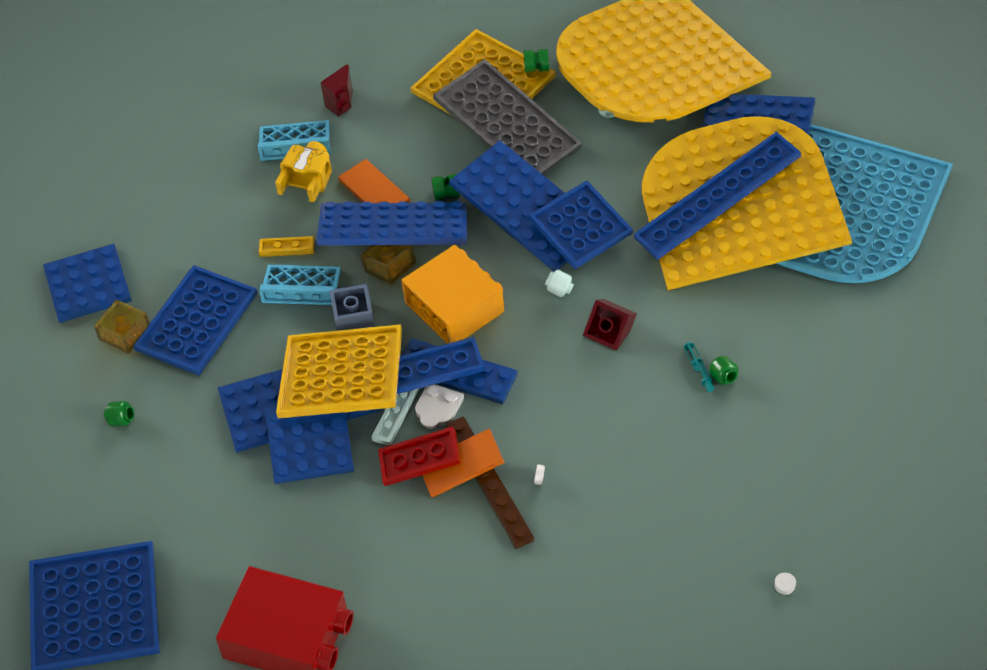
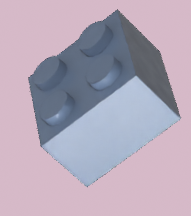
(352, 307)

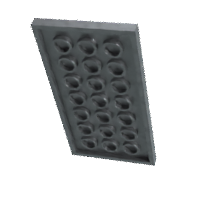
(500, 111)

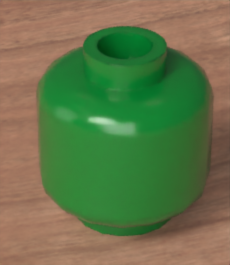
(723, 370)
(119, 413)

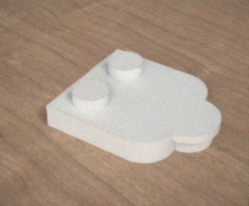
(438, 406)

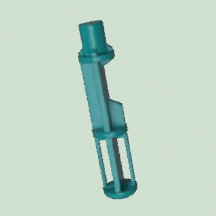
(698, 365)

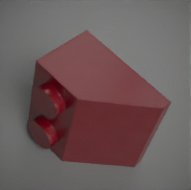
(338, 91)
(609, 323)

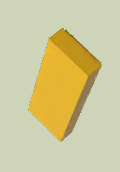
(286, 246)

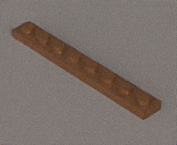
(497, 495)

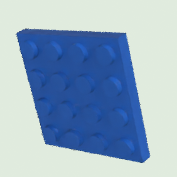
(580, 224)
(86, 282)
(308, 446)

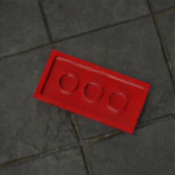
(419, 456)

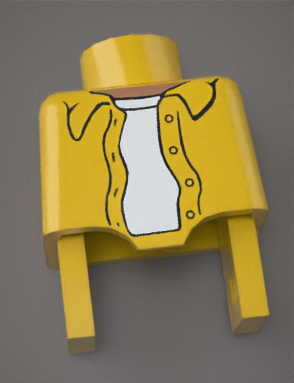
(305, 168)

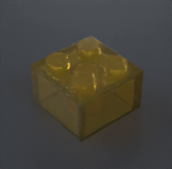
(388, 261)
(121, 326)

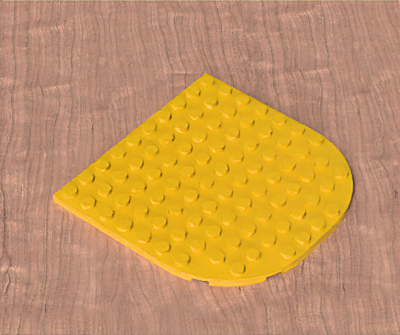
(654, 60)
(777, 222)

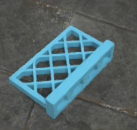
(278, 148)
(300, 292)

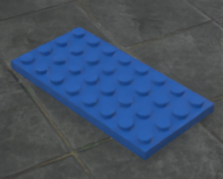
(507, 193)
(392, 223)
(246, 405)

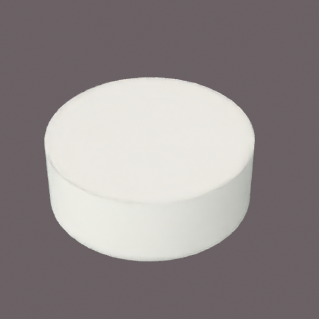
(539, 474)
(785, 583)

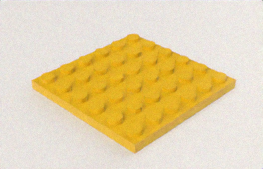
(471, 52)
(340, 371)

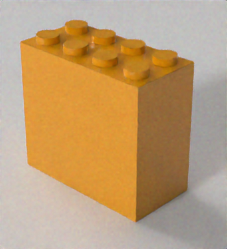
(453, 295)

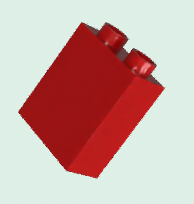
(283, 623)

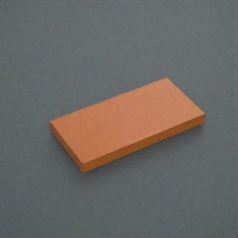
(371, 185)
(477, 456)

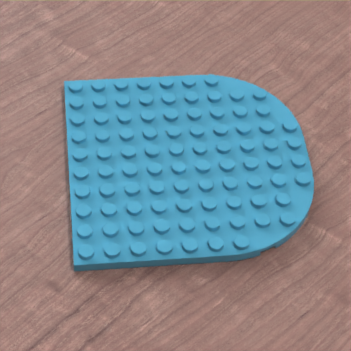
(884, 201)

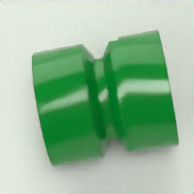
(536, 60)
(442, 188)

